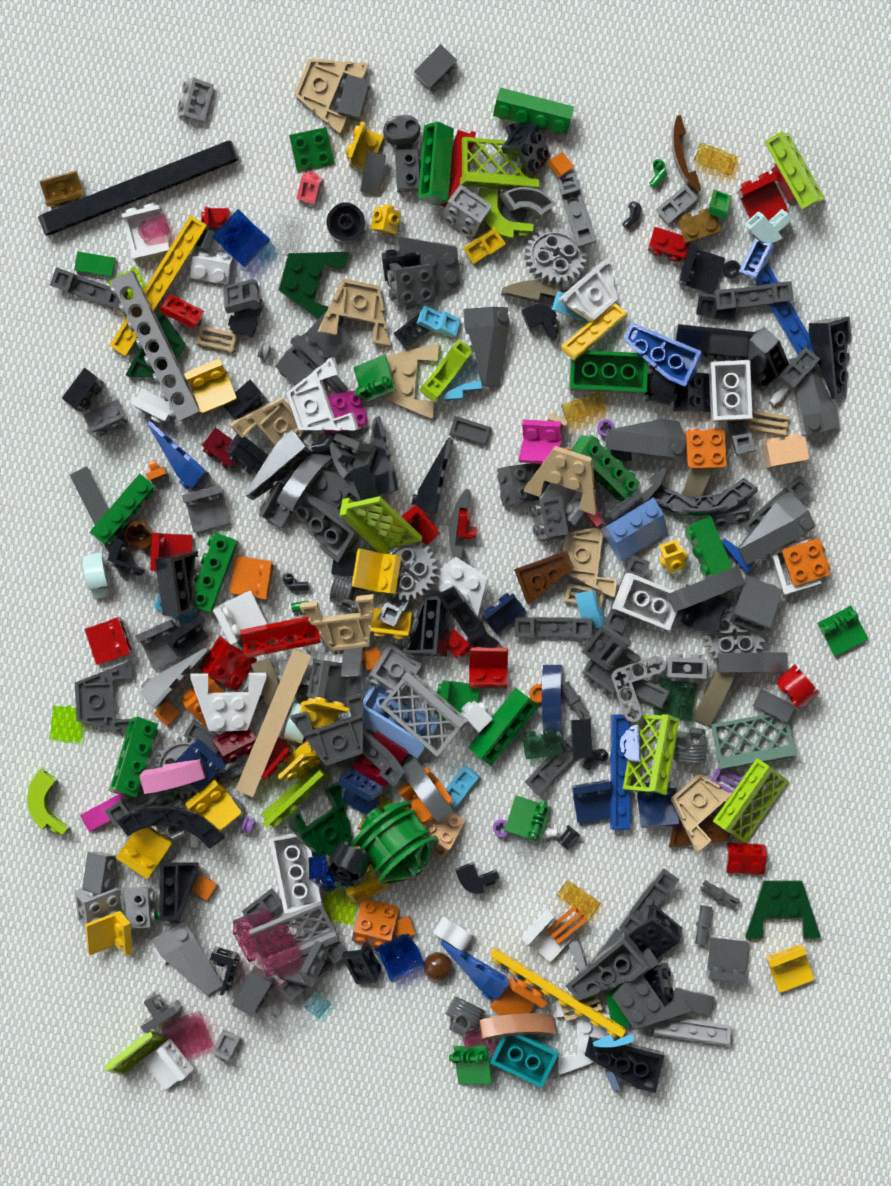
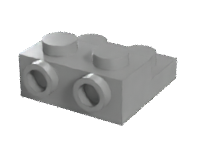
(391, 668)

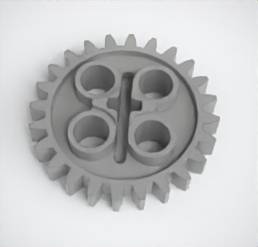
(548, 269)
(420, 557)
(714, 642)
(174, 751)

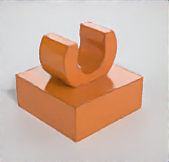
(155, 472)

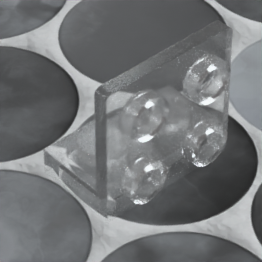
(286, 1018)

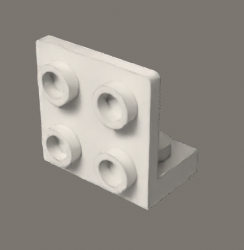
(239, 614)
(541, 939)
(167, 1064)

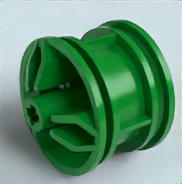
(395, 842)

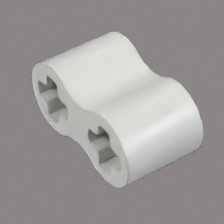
(453, 933)

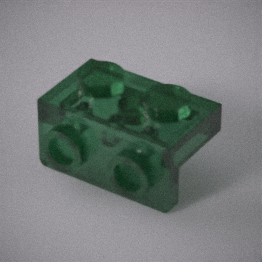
(543, 744)

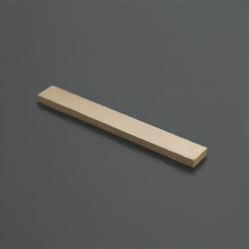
(273, 722)

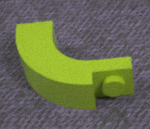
(496, 220)
(446, 371)
(38, 805)

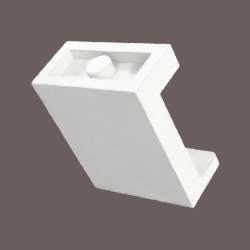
(140, 249)

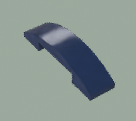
(552, 698)

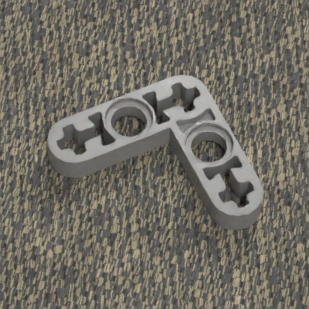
(629, 678)

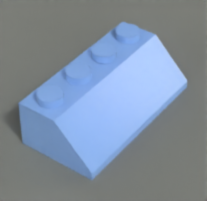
(379, 720)

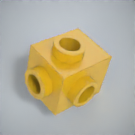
(385, 220)
(672, 556)

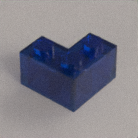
(321, 877)

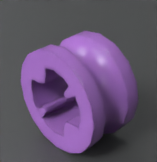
(600, 424)
(247, 825)
(496, 831)

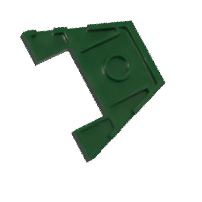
(302, 277)
(327, 830)
(782, 900)

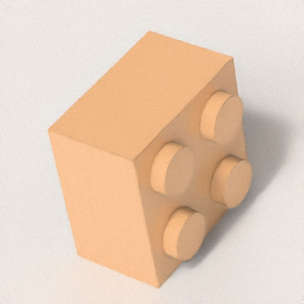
(785, 452)

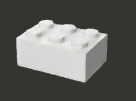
(730, 390)
(645, 601)

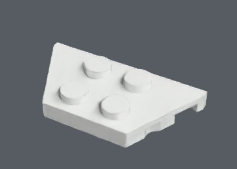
(592, 293)

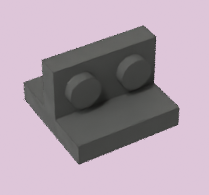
(159, 1013)

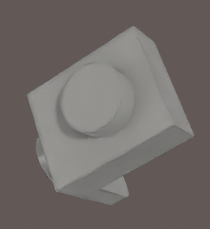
(225, 1045)

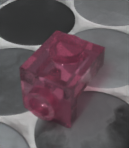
(153, 228)
(473, 1037)

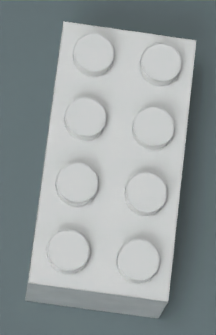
(292, 872)

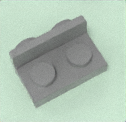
(195, 99)

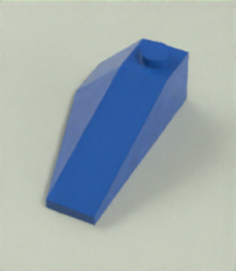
(669, 357)
(183, 464)
(486, 978)

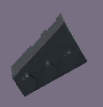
(766, 358)
(175, 582)
(430, 630)
(175, 887)

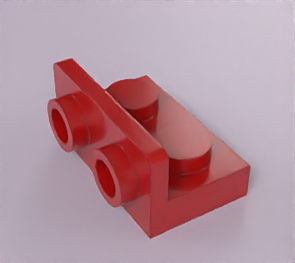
(668, 244)
(182, 311)

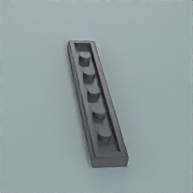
(97, 508)

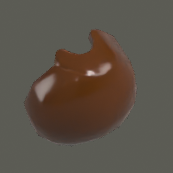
(138, 534)
(438, 967)

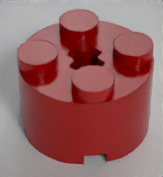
(797, 686)

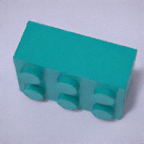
(524, 1057)

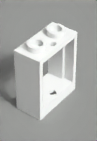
(779, 573)

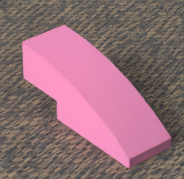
(171, 776)

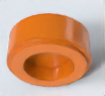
(536, 693)

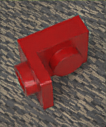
(214, 216)
(464, 529)
(457, 644)

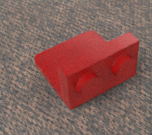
(762, 196)

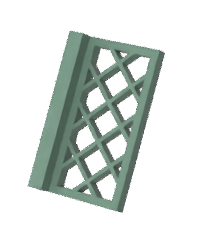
(745, 759)

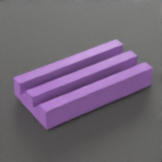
(717, 774)

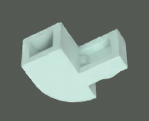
(767, 230)
(96, 575)
(292, 732)

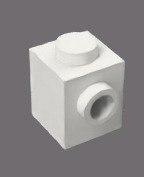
(476, 714)

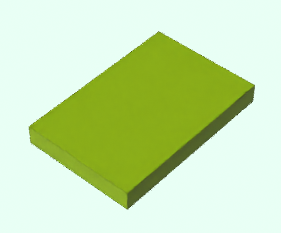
(135, 1052)

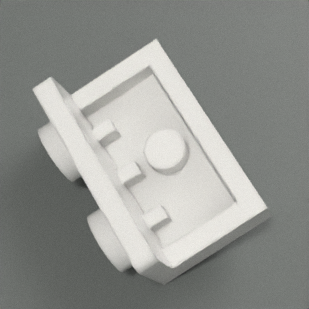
(211, 266)
(153, 405)

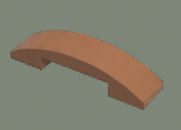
(517, 1024)

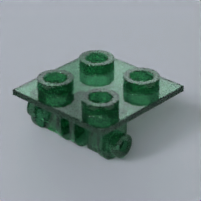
(680, 700)

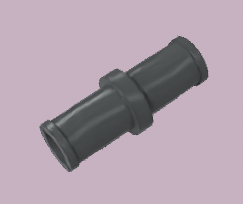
(574, 700)
(719, 894)
(703, 925)

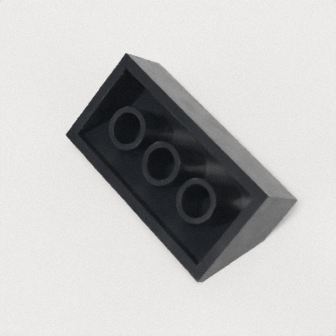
(715, 341)

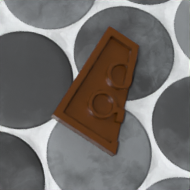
(542, 574)
(680, 837)

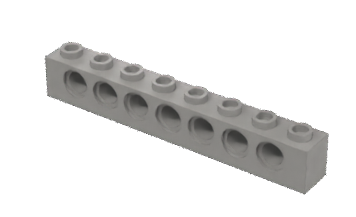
(119, 287)

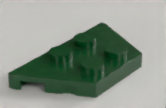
(139, 366)

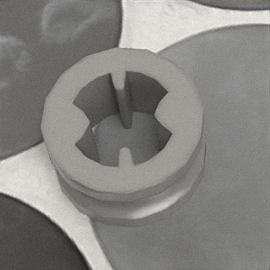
(264, 349)

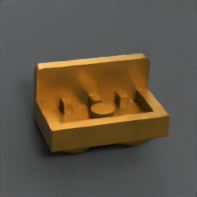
(62, 188)
(698, 226)

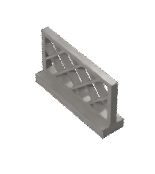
(431, 698)
(326, 934)

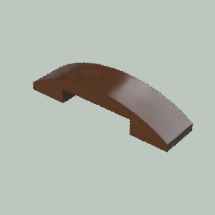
(689, 178)

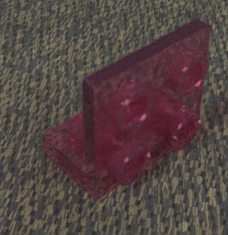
(242, 926)
(277, 949)
(189, 1033)

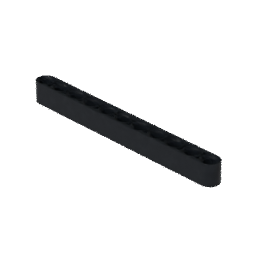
(138, 188)

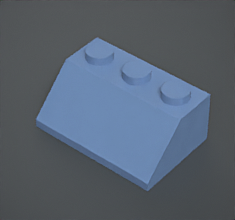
(636, 530)

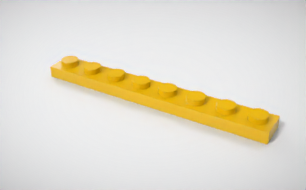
(162, 278)
(564, 997)

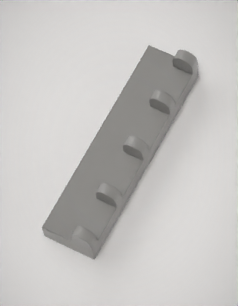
(693, 1031)

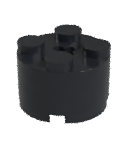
(338, 215)
(660, 389)
(348, 863)

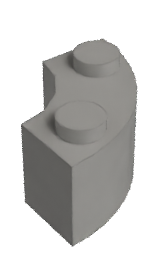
(528, 199)

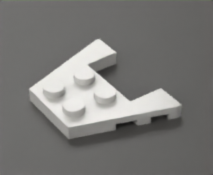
(311, 403)
(464, 578)
(228, 710)
(584, 1030)

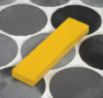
(593, 331)

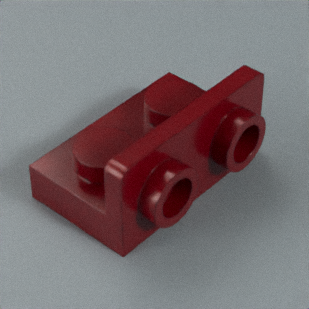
(216, 445)
(234, 744)

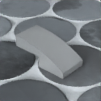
(677, 204)

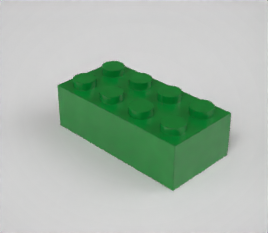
(609, 372)

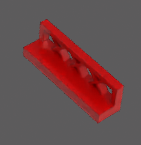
(456, 162)
(280, 634)

